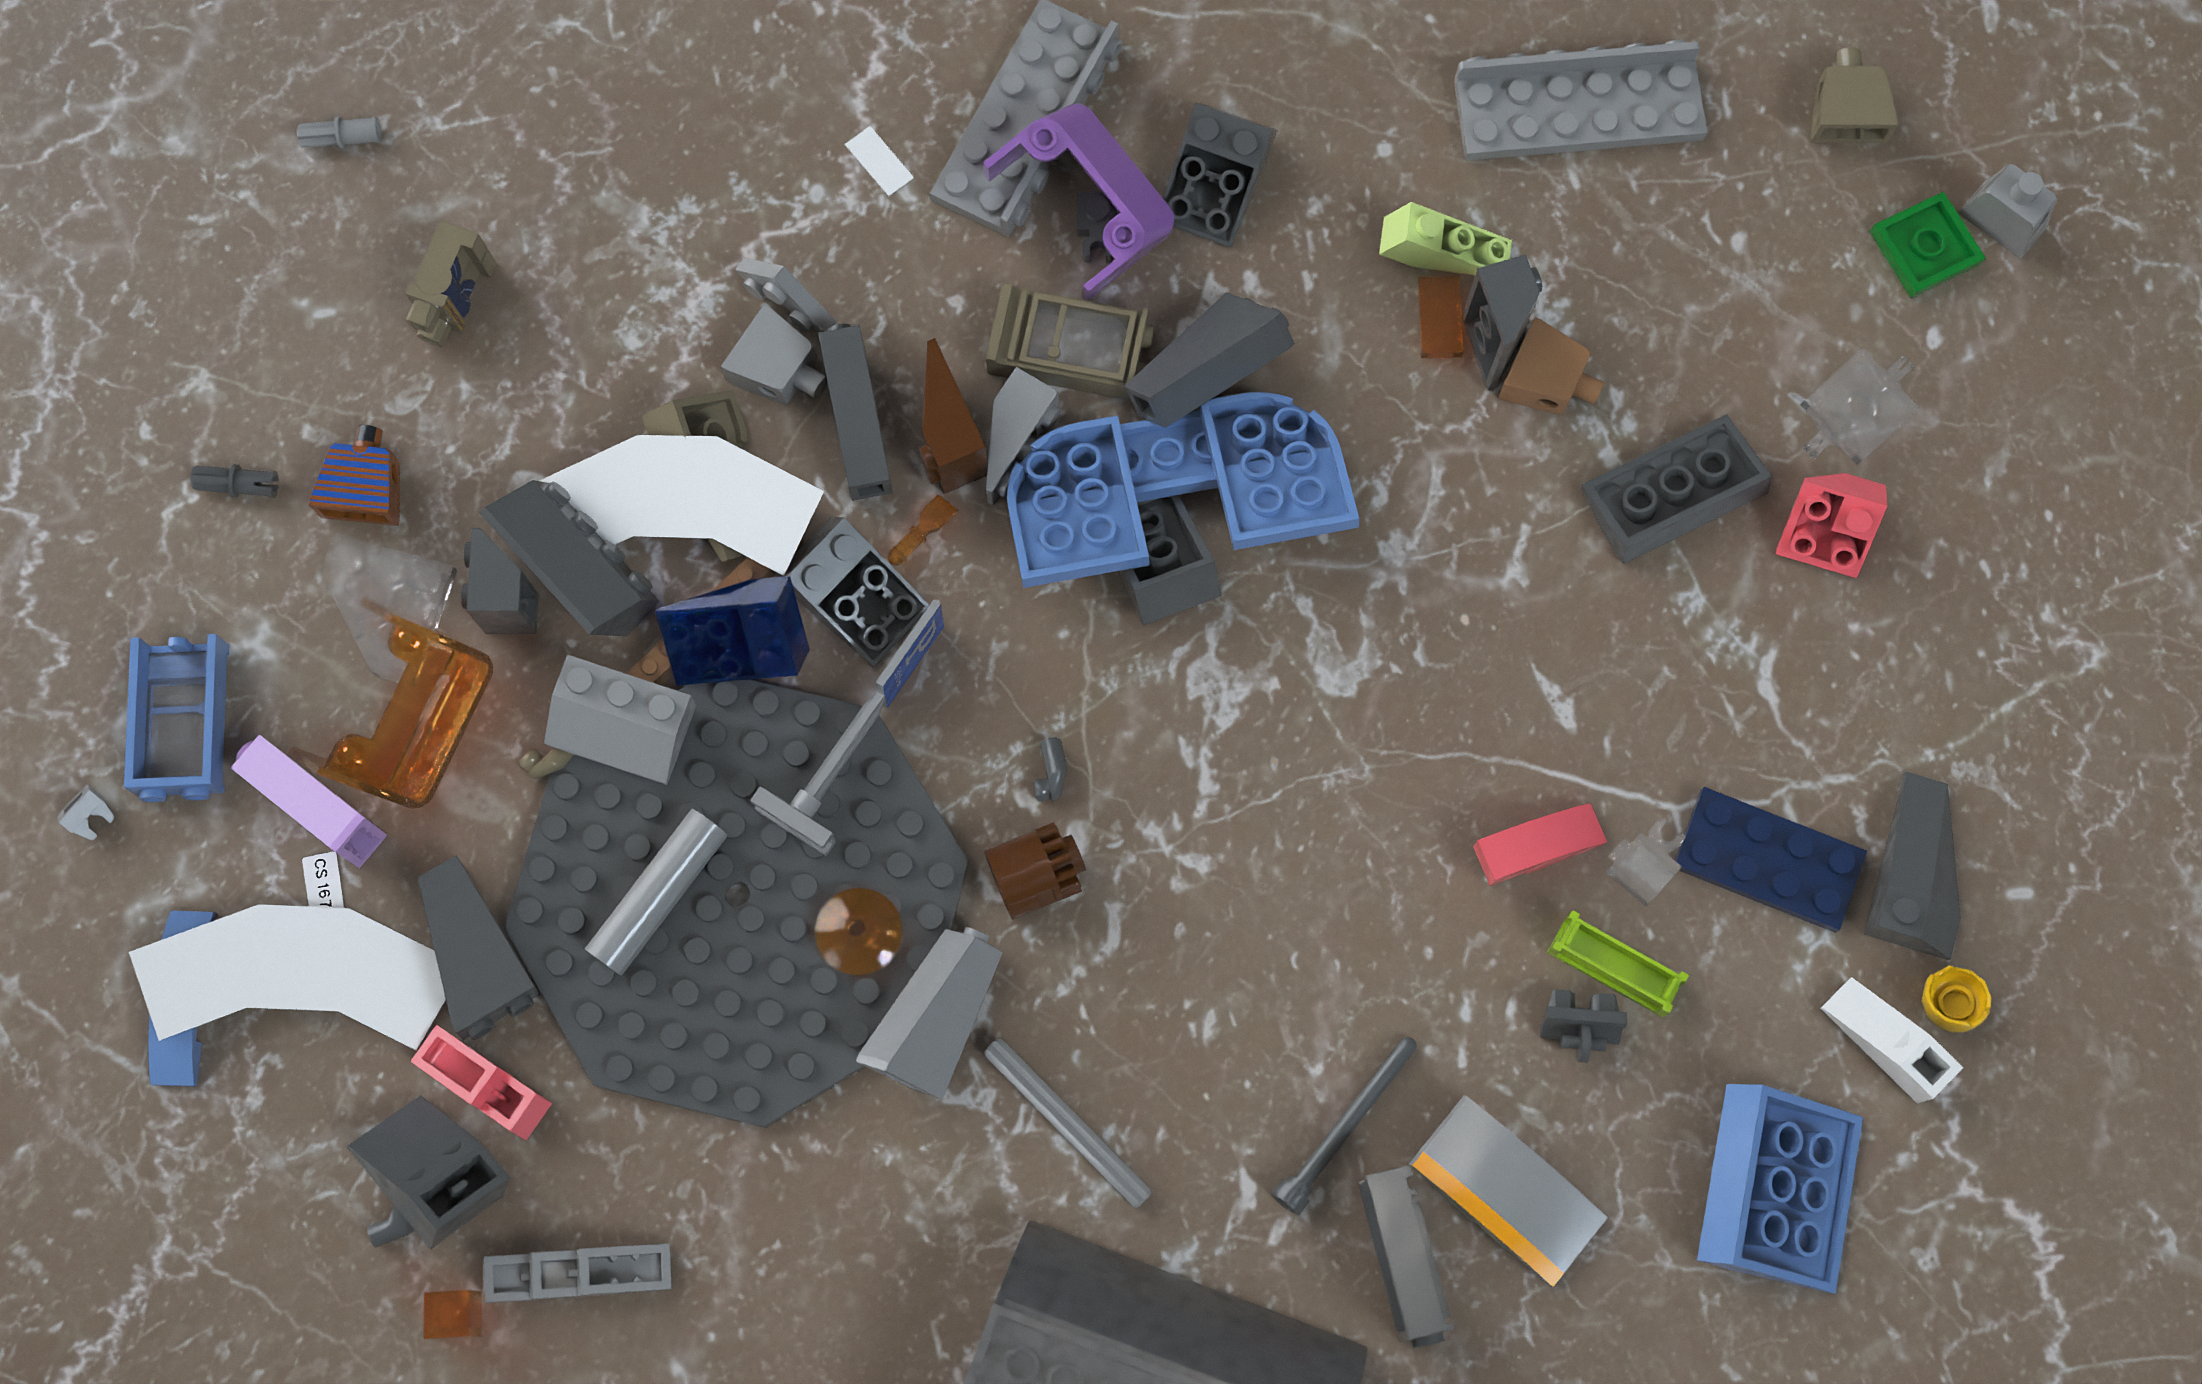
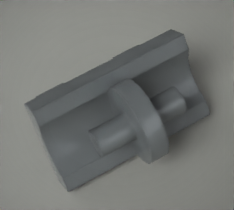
(1583, 1028)

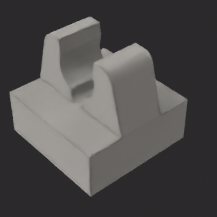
(75, 814)

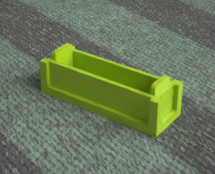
(1616, 965)

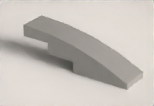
(576, 1273)

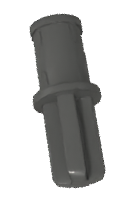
(234, 481)

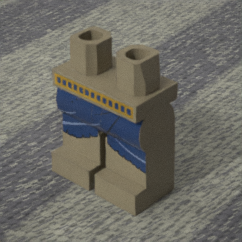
(446, 282)

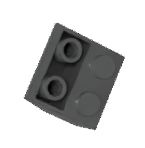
(497, 589)

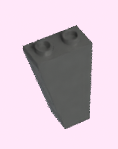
(1208, 358)
(855, 411)
(472, 953)

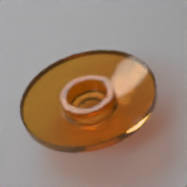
(858, 953)

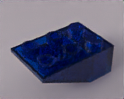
(736, 633)

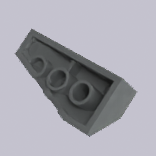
(1917, 879)

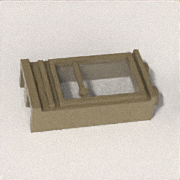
(1068, 341)

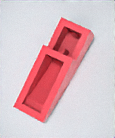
(1539, 843)
(481, 1082)

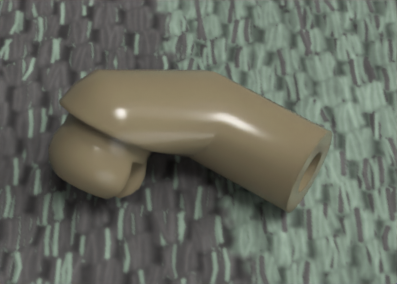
(540, 766)

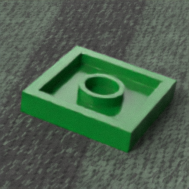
(1927, 244)

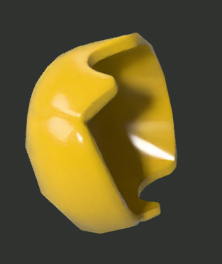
(1956, 999)

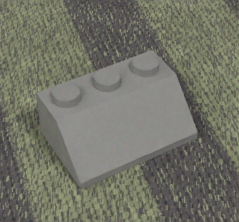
(618, 719)

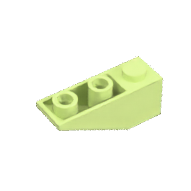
(1439, 241)

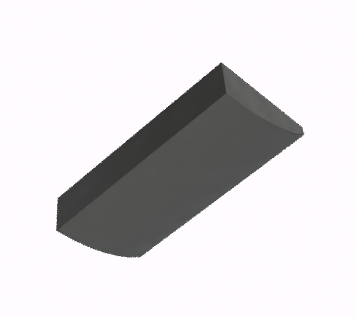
(1676, 488)

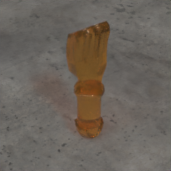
(932, 519)

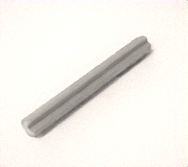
(1068, 1123)

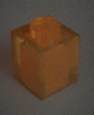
(452, 1314)

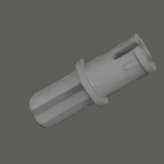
(339, 132)

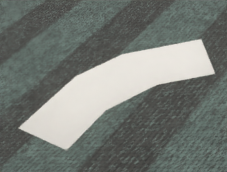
(693, 492)
(292, 962)

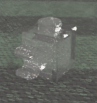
(1644, 863)

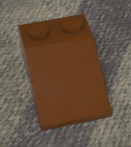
(953, 444)

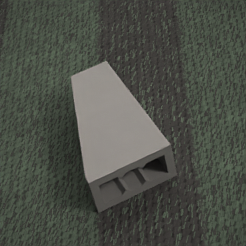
(934, 1014)

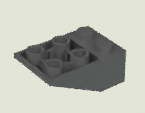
(1217, 172)
(854, 590)
(430, 1169)

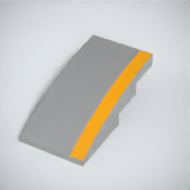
(1508, 1190)

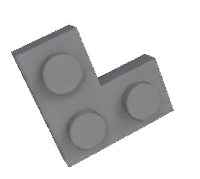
(780, 286)

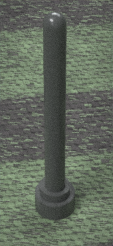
(1294, 1191)

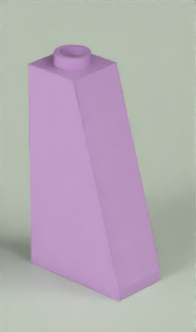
(308, 801)

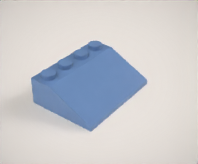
(1780, 1187)

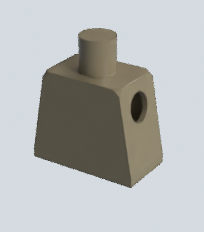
(1853, 103)

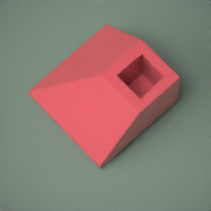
(1834, 522)

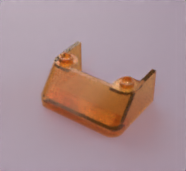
(421, 721)

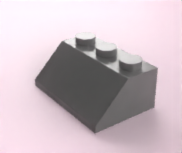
(1499, 313)

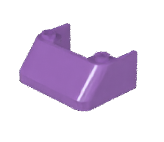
(1143, 214)

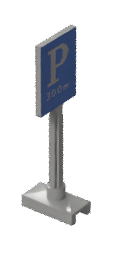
(798, 815)

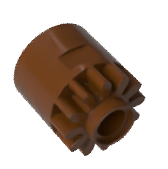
(1035, 869)

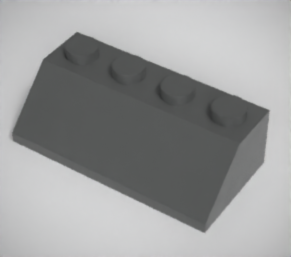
(572, 558)

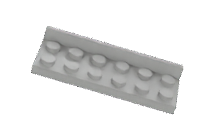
(1049, 67)
(1580, 100)

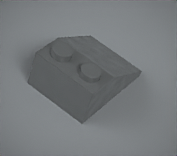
(1179, 566)

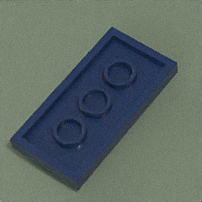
(1770, 859)

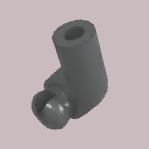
(1055, 770)
(389, 1229)

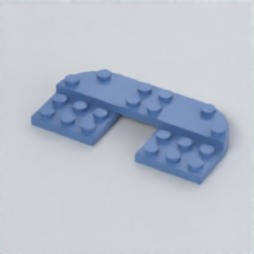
(1082, 483)

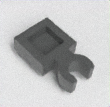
(1092, 216)

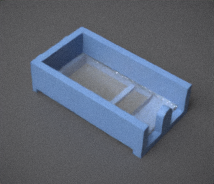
(176, 719)

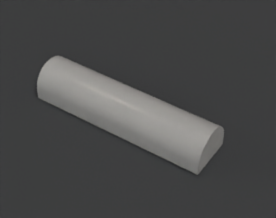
(656, 892)

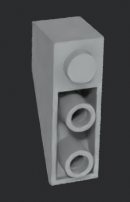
(1018, 419)

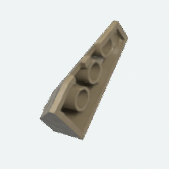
(702, 416)

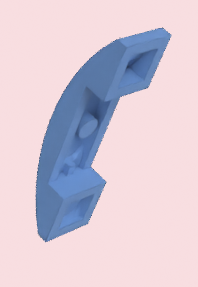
(177, 1058)

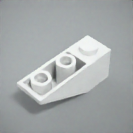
(1892, 1041)

